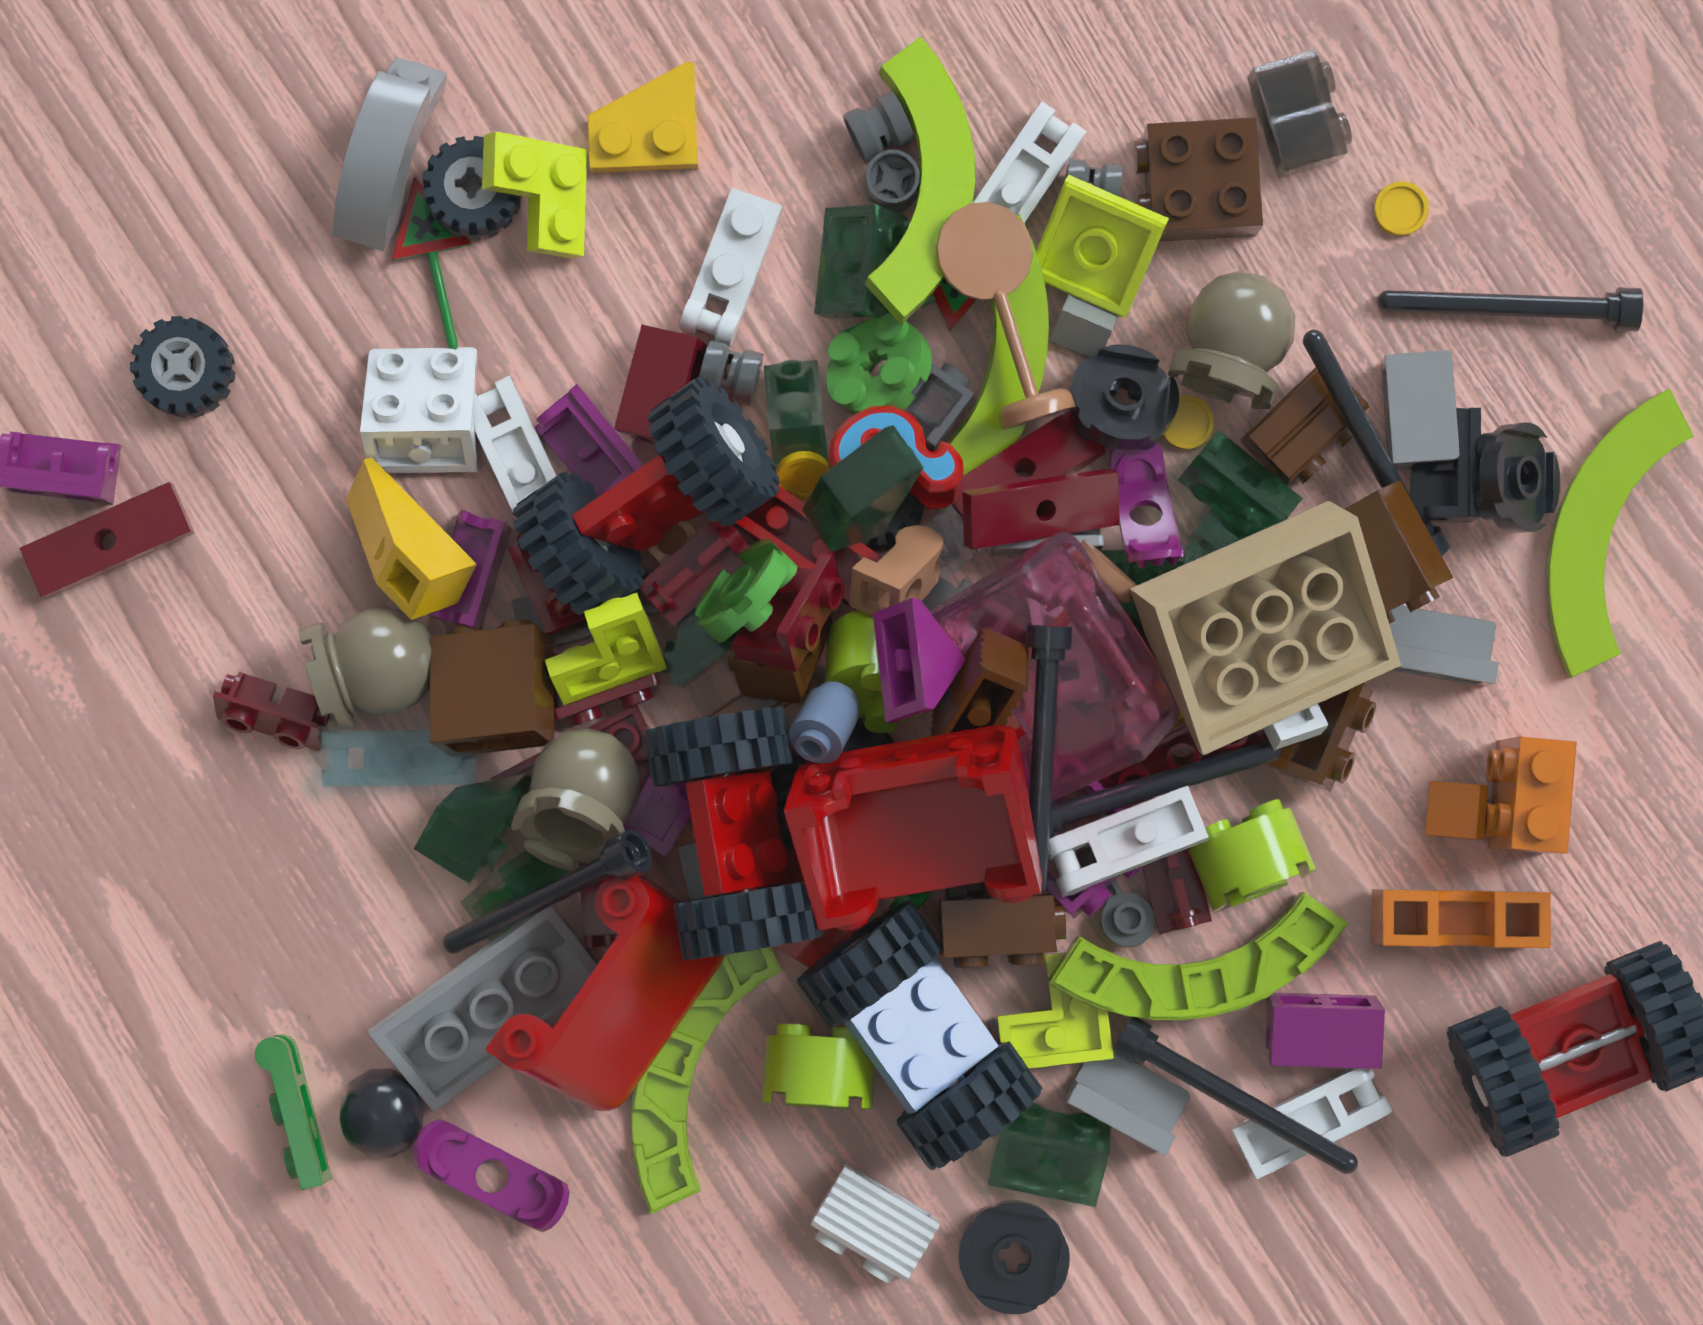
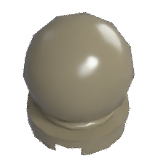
(1236, 336)
(369, 665)
(577, 797)

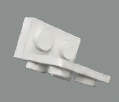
(420, 410)

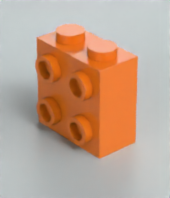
(1530, 795)

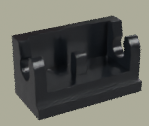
(1449, 488)

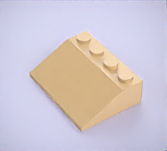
(1268, 625)

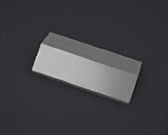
(445, 1029)

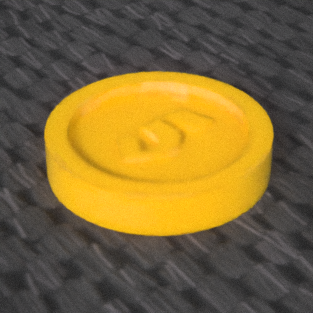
(1401, 208)
(1191, 424)
(801, 472)

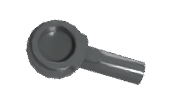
(1125, 917)

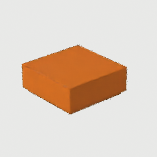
(1456, 810)

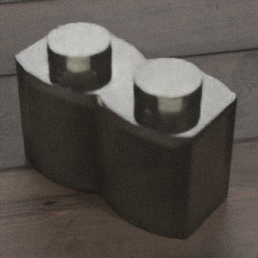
(1299, 113)

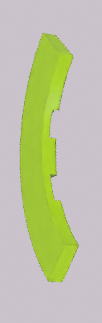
(944, 179)
(981, 433)
(1586, 523)
(1205, 986)
(663, 1092)

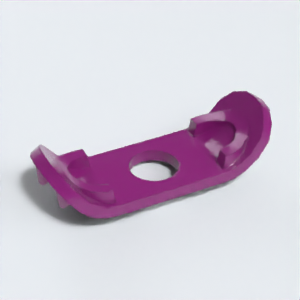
(1145, 483)
(455, 1157)

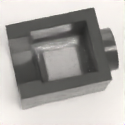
(940, 402)

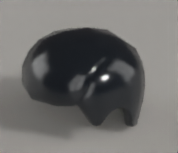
(381, 1114)

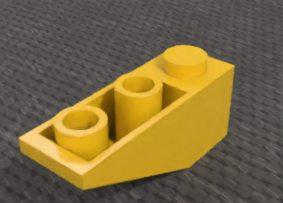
(405, 546)

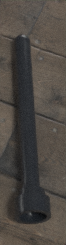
(1618, 309)
(1358, 421)
(1048, 648)
(1160, 784)
(621, 858)
(1142, 1045)

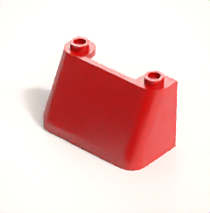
(913, 823)
(622, 1008)

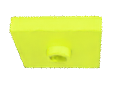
(1098, 246)

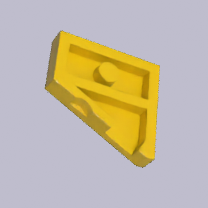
(648, 126)

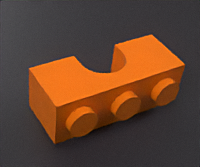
(1461, 918)

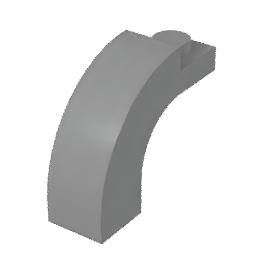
(382, 150)

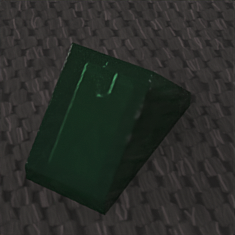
(508, 883)

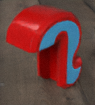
(942, 471)

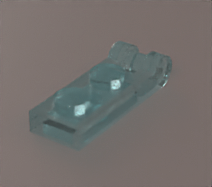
(393, 760)

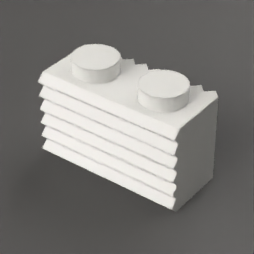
(873, 1224)

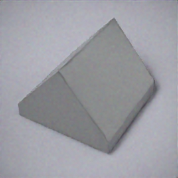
(1083, 327)

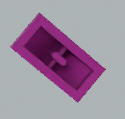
(913, 659)

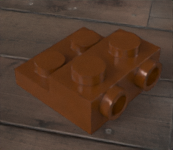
(1326, 756)

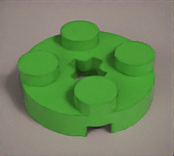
(861, 349)
(745, 594)

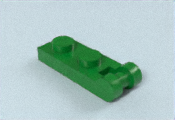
(294, 1109)

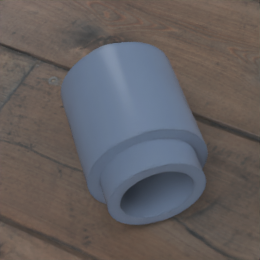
(824, 722)

